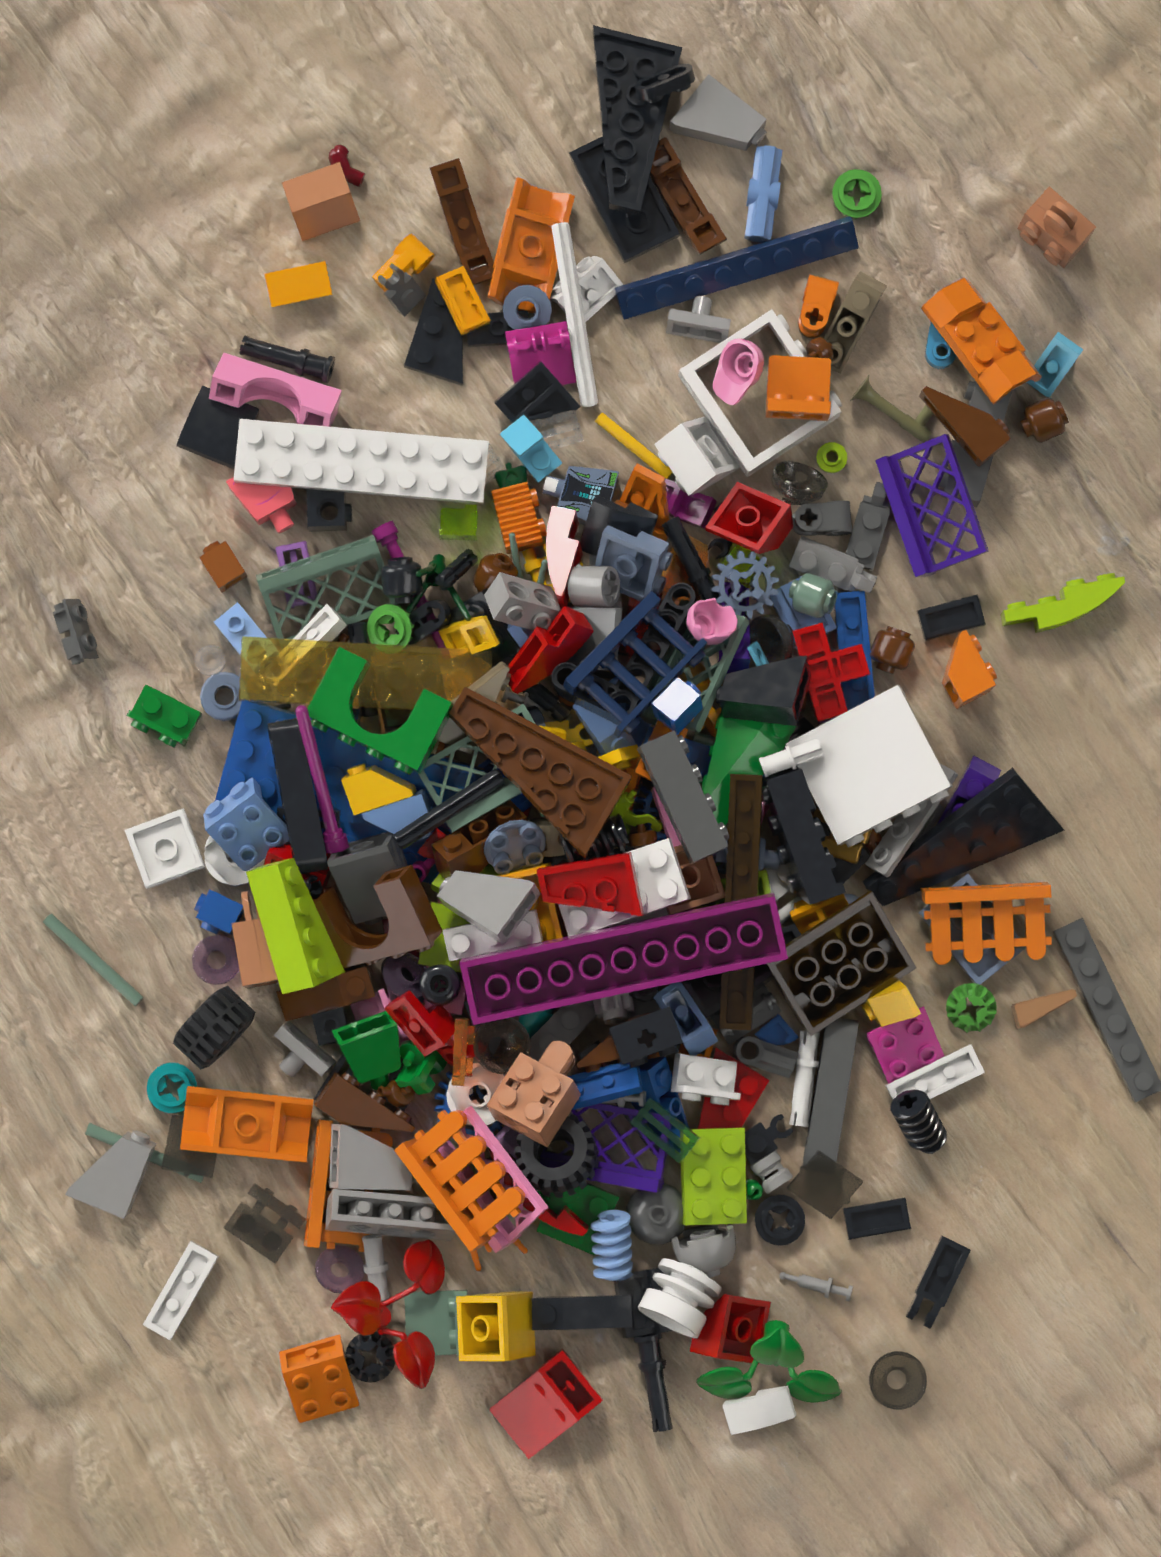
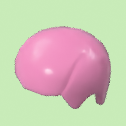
(711, 621)

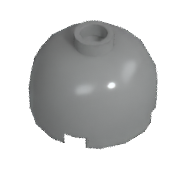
(706, 1248)

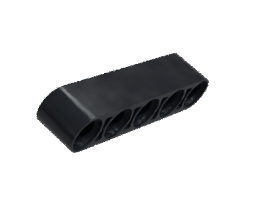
(297, 796)

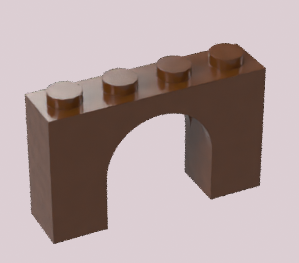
(409, 917)

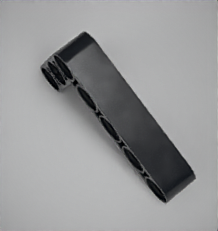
(636, 666)

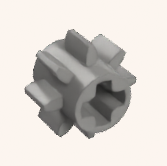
(614, 1008)

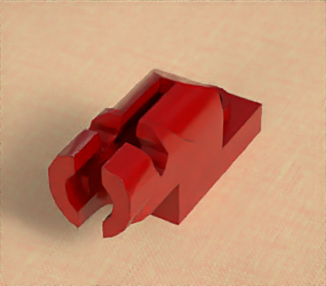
(427, 1028)

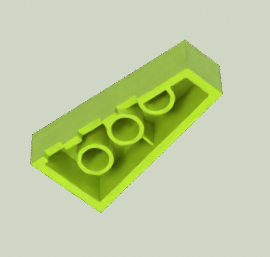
(292, 927)

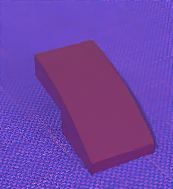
(692, 509)

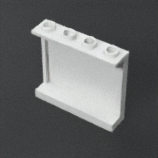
(872, 767)

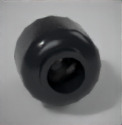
(400, 579)
(435, 974)

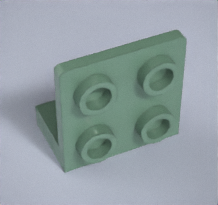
(435, 1317)

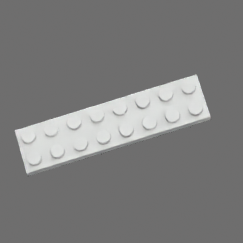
(361, 461)

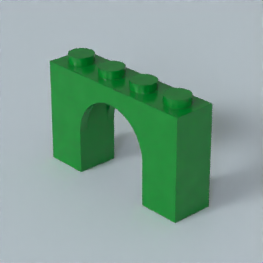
(407, 746)

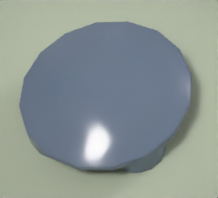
(515, 846)

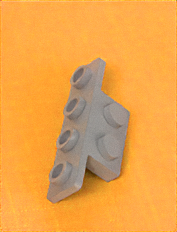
(905, 832)

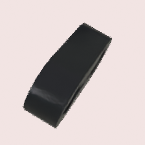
(428, 627)

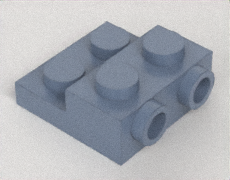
(636, 560)

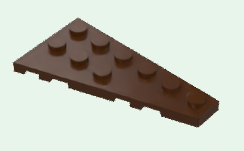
(556, 776)

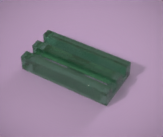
(644, 1113)

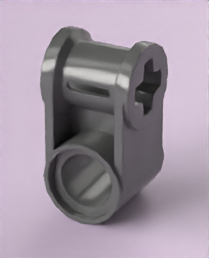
(828, 518)

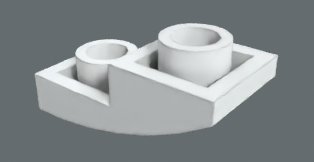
(759, 1411)

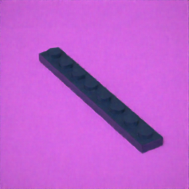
(736, 267)

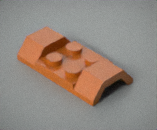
(527, 243)
(980, 339)
(246, 1124)

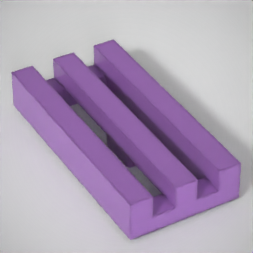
(292, 550)

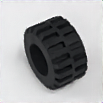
(214, 1027)
(569, 1175)

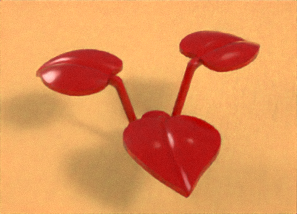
(366, 1314)

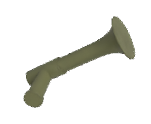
(913, 426)

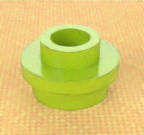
(831, 467)

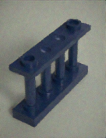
(625, 635)

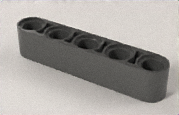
(831, 1089)

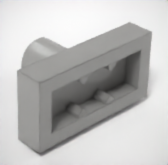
(698, 323)
(302, 1051)

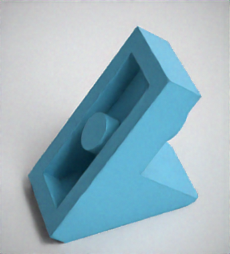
(1055, 363)
(531, 448)

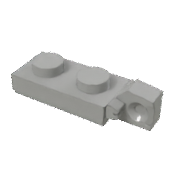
(832, 565)

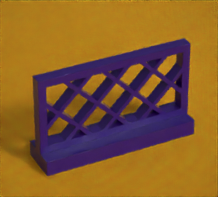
(907, 515)
(613, 1173)

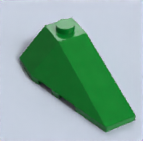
(738, 751)

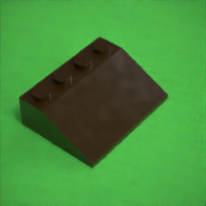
(841, 964)

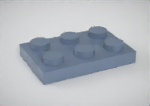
(989, 963)

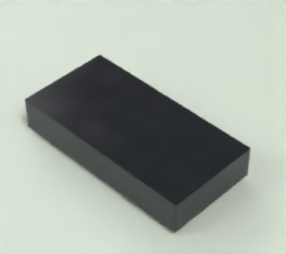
(951, 617)
(876, 1218)

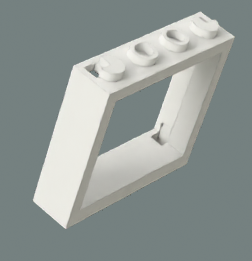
(717, 418)

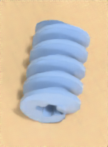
(613, 1246)

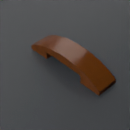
(683, 200)
(462, 220)

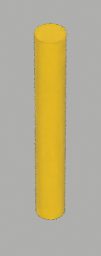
(633, 445)

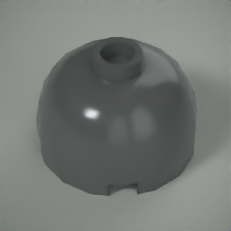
(656, 1215)

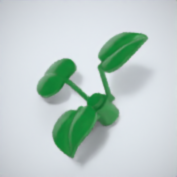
(775, 1349)

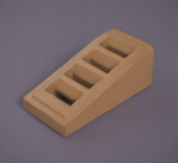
(1034, 1009)

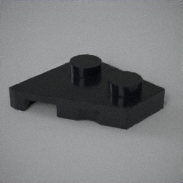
(536, 396)

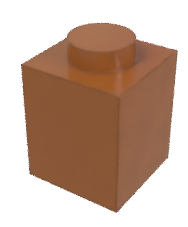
(222, 565)

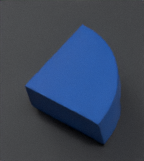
(777, 1032)

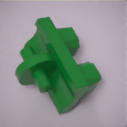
(417, 1068)

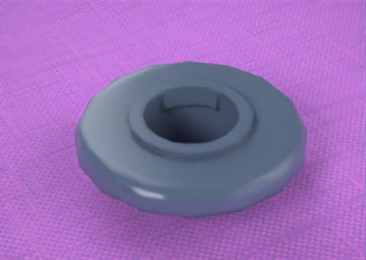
(533, 295)
(208, 696)

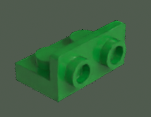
(163, 715)

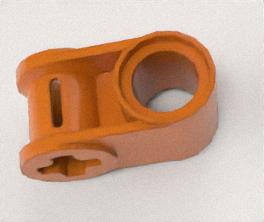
(817, 302)

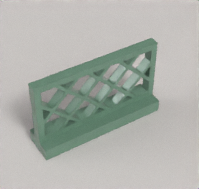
(317, 566)
(715, 673)
(486, 804)

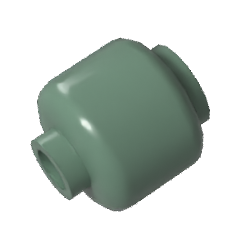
(813, 595)

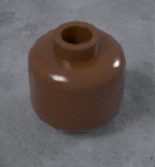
(1044, 420)
(489, 569)
(892, 649)

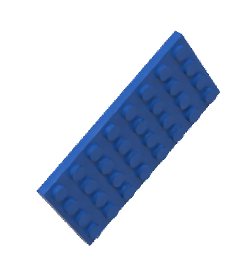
(252, 756)

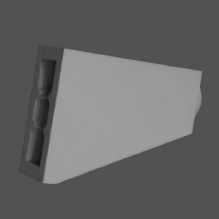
(719, 117)
(489, 901)
(364, 1162)
(116, 1176)

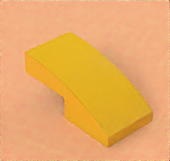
(472, 635)

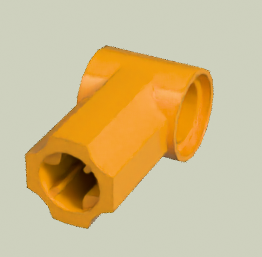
(409, 256)

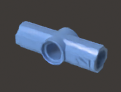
(763, 194)

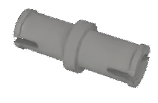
(375, 1263)

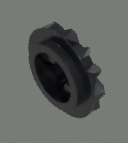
(780, 1235)
(355, 1359)

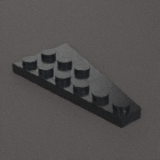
(629, 124)
(982, 830)

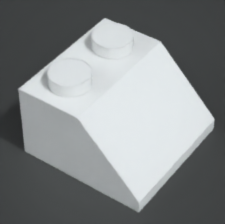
(696, 455)

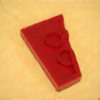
(595, 883)
(734, 1115)

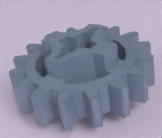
(756, 592)

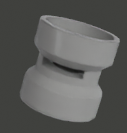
(768, 1165)

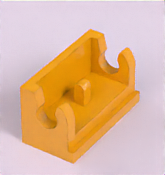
(298, 284)

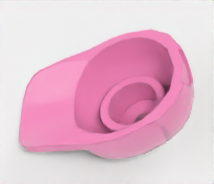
(736, 371)

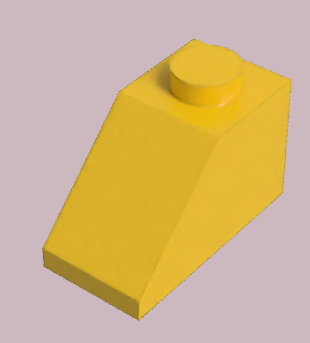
(374, 788)
(891, 1005)

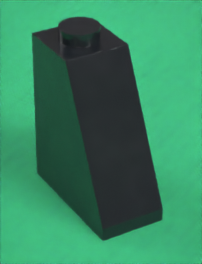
(766, 692)

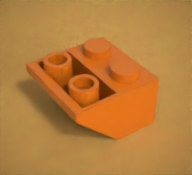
(966, 673)

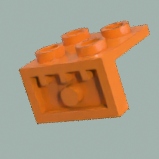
(798, 388)
(318, 1378)

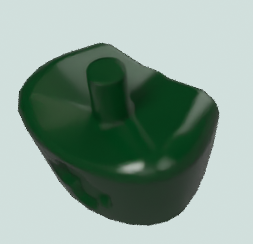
(511, 476)

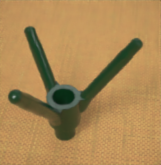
(432, 571)

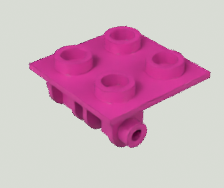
(541, 343)
(905, 1046)

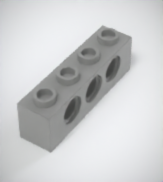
(386, 1215)

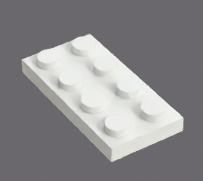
(659, 887)

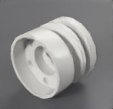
(678, 1301)

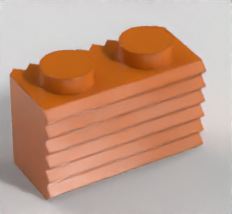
(517, 515)

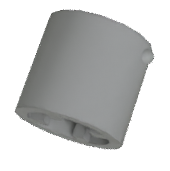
(593, 586)

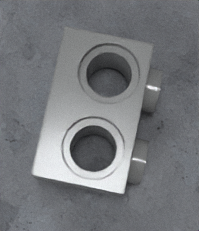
(521, 602)

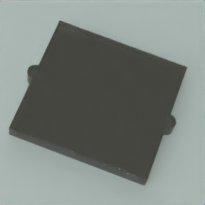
(185, 1161)
(824, 1184)

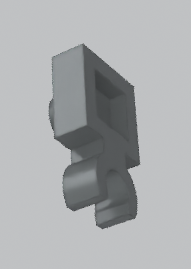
(402, 290)

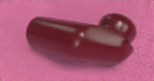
(352, 175)

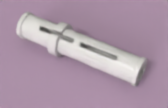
(804, 1079)

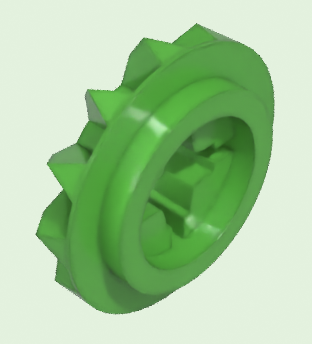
(867, 183)
(387, 615)
(977, 995)

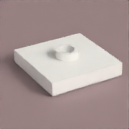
(165, 848)

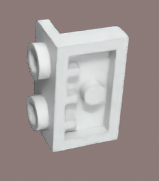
(595, 284)
(704, 1077)

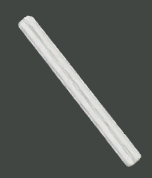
(574, 314)

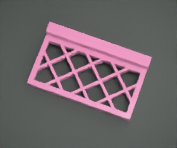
(507, 1231)

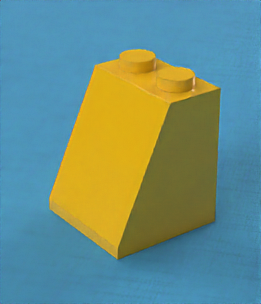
(495, 1326)

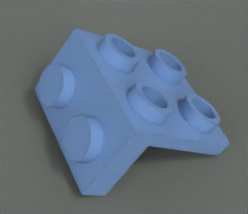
(245, 825)

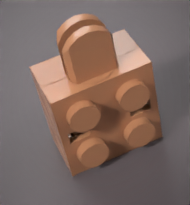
(1055, 228)
(252, 949)
(537, 1093)

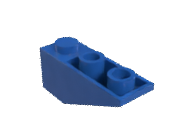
(657, 1083)

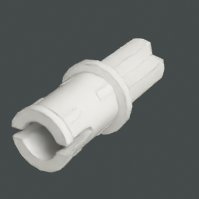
(791, 757)

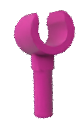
(424, 866)

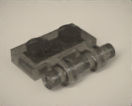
(260, 1232)

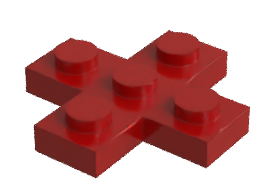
(828, 670)

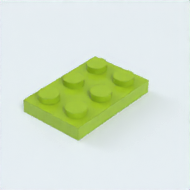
(715, 1178)

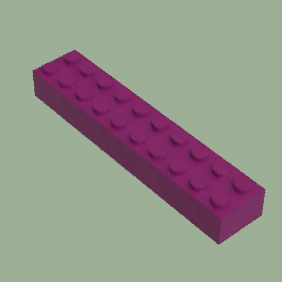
(623, 959)

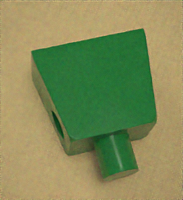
(371, 1048)

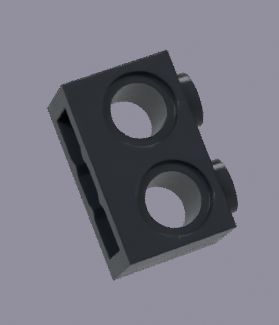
(320, 499)

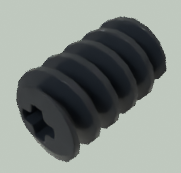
(610, 837)
(919, 1121)

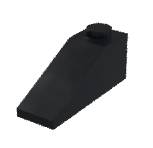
(582, 1312)

